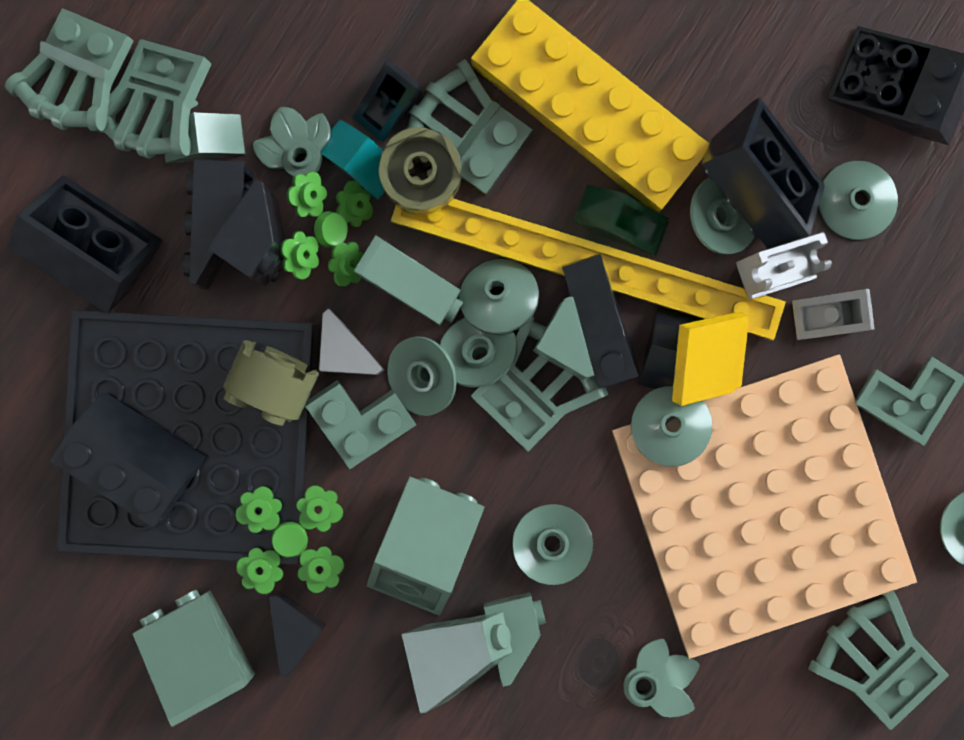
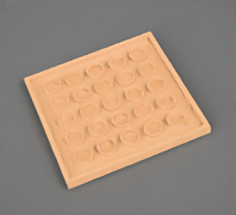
(774, 512)

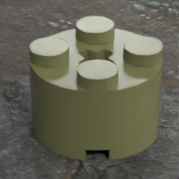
(430, 149)
(269, 383)

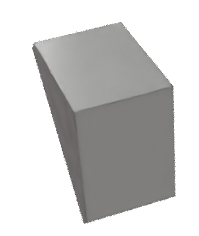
(342, 350)

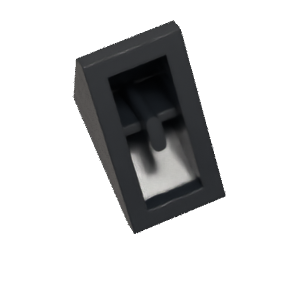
(387, 100)
(661, 351)
(293, 631)

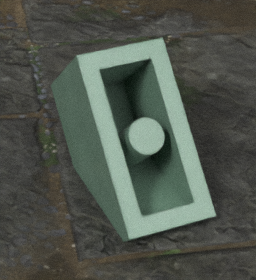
(522, 619)

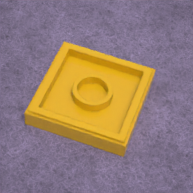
(710, 358)

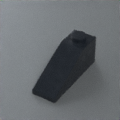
(601, 321)

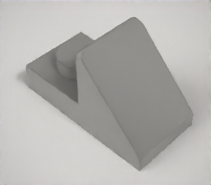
(833, 314)

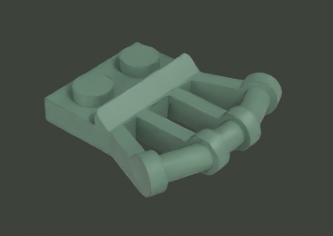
(78, 46)
(170, 79)
(491, 139)
(521, 406)
(899, 679)

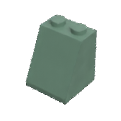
(425, 545)
(192, 656)

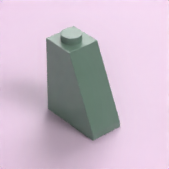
(409, 282)
(453, 655)

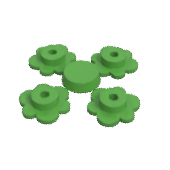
(329, 228)
(289, 539)

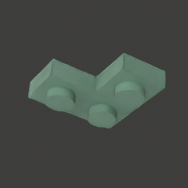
(912, 410)
(357, 432)

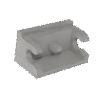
(782, 266)

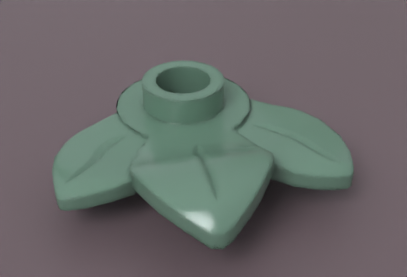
(291, 138)
(667, 680)

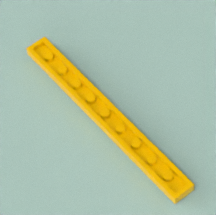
(627, 272)

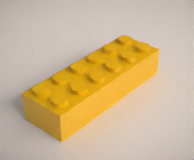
(589, 104)

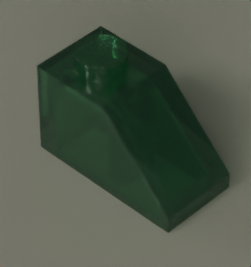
(621, 219)

